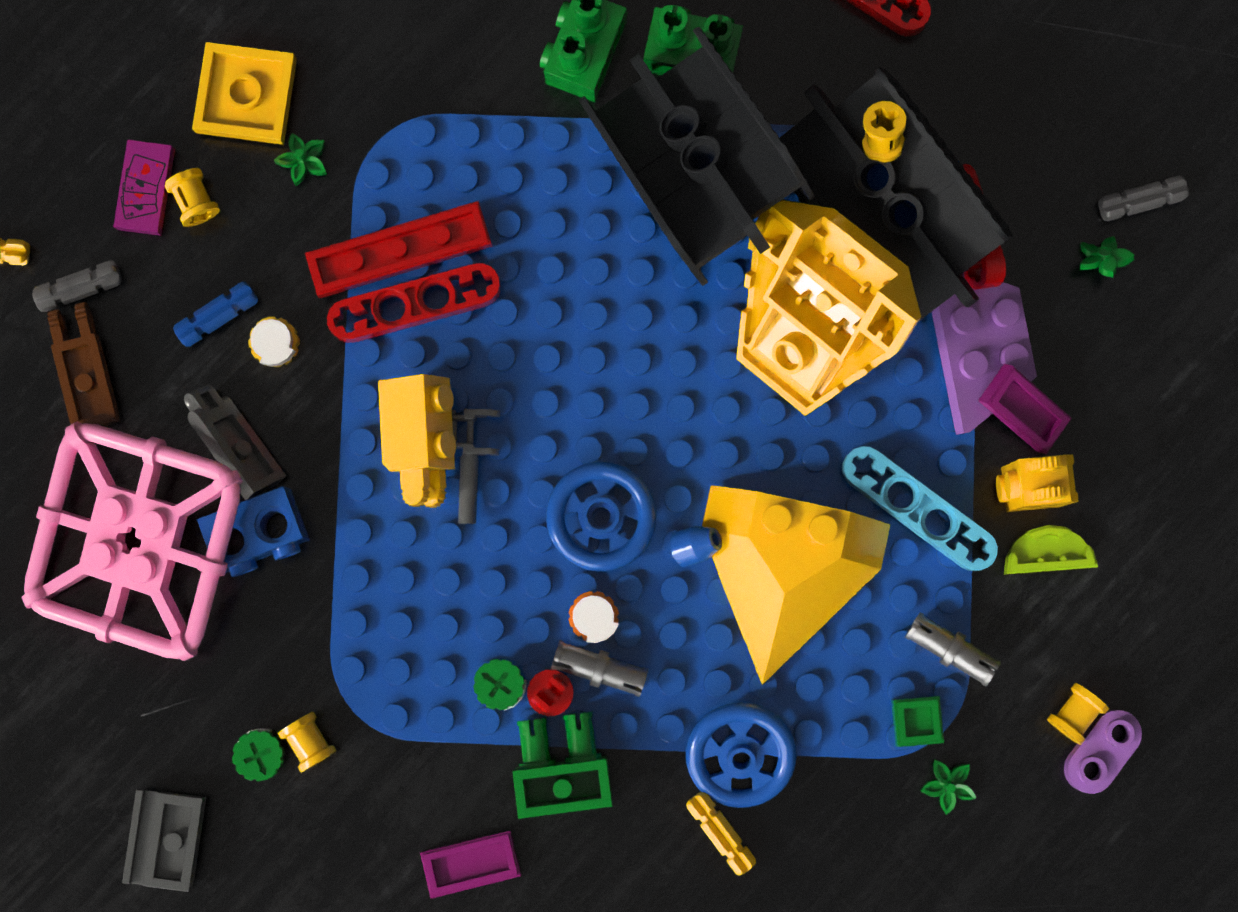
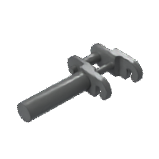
(469, 463)

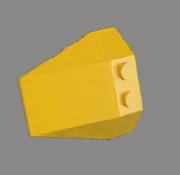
(821, 304)

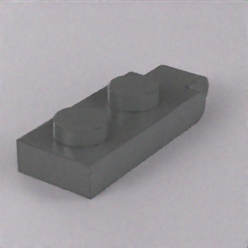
(232, 440)

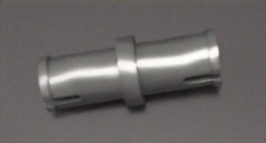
(953, 649)
(599, 668)

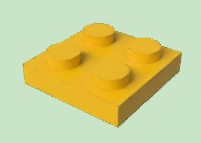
(244, 93)

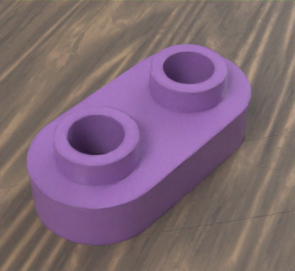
(1102, 750)

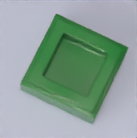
(917, 721)

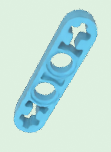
(923, 502)

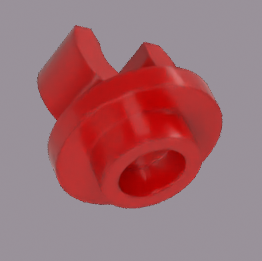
(550, 692)

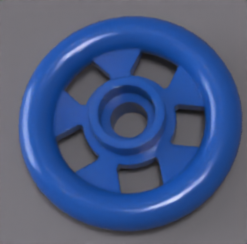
(621, 549)
(740, 719)

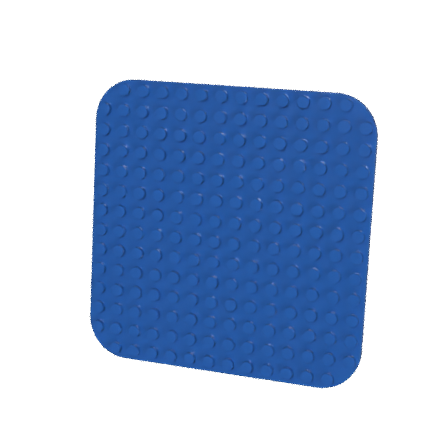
(631, 363)

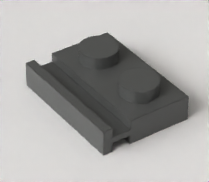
(164, 840)

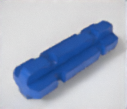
(215, 314)

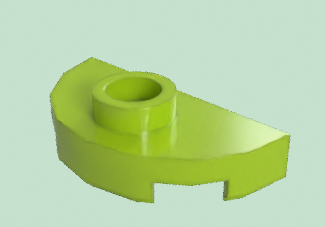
(1049, 550)

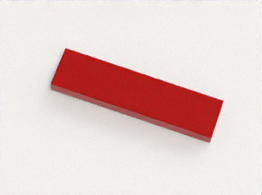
(398, 249)

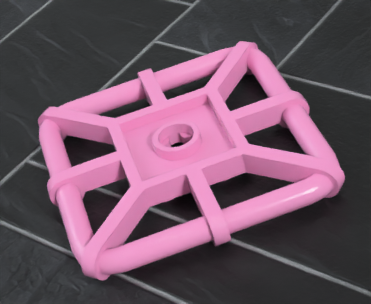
(156, 524)

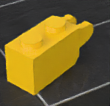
(418, 435)
(1037, 483)

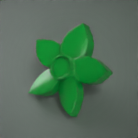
(302, 158)
(1106, 257)
(949, 785)

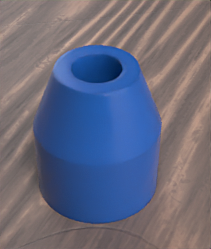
(694, 545)

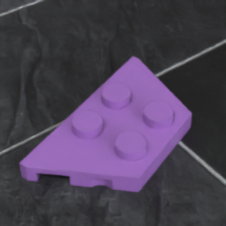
(977, 344)

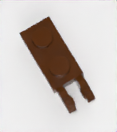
(83, 370)

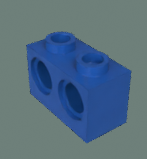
(252, 523)

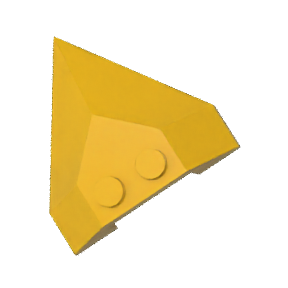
(788, 566)

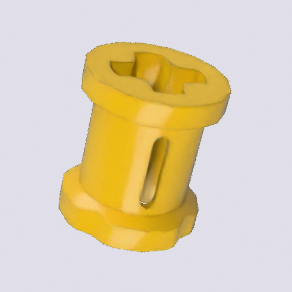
(889, 128)
(192, 197)
(1078, 713)
(307, 741)

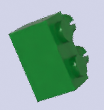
(673, 38)
(583, 46)
(562, 786)

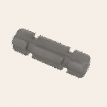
(1143, 198)
(77, 286)

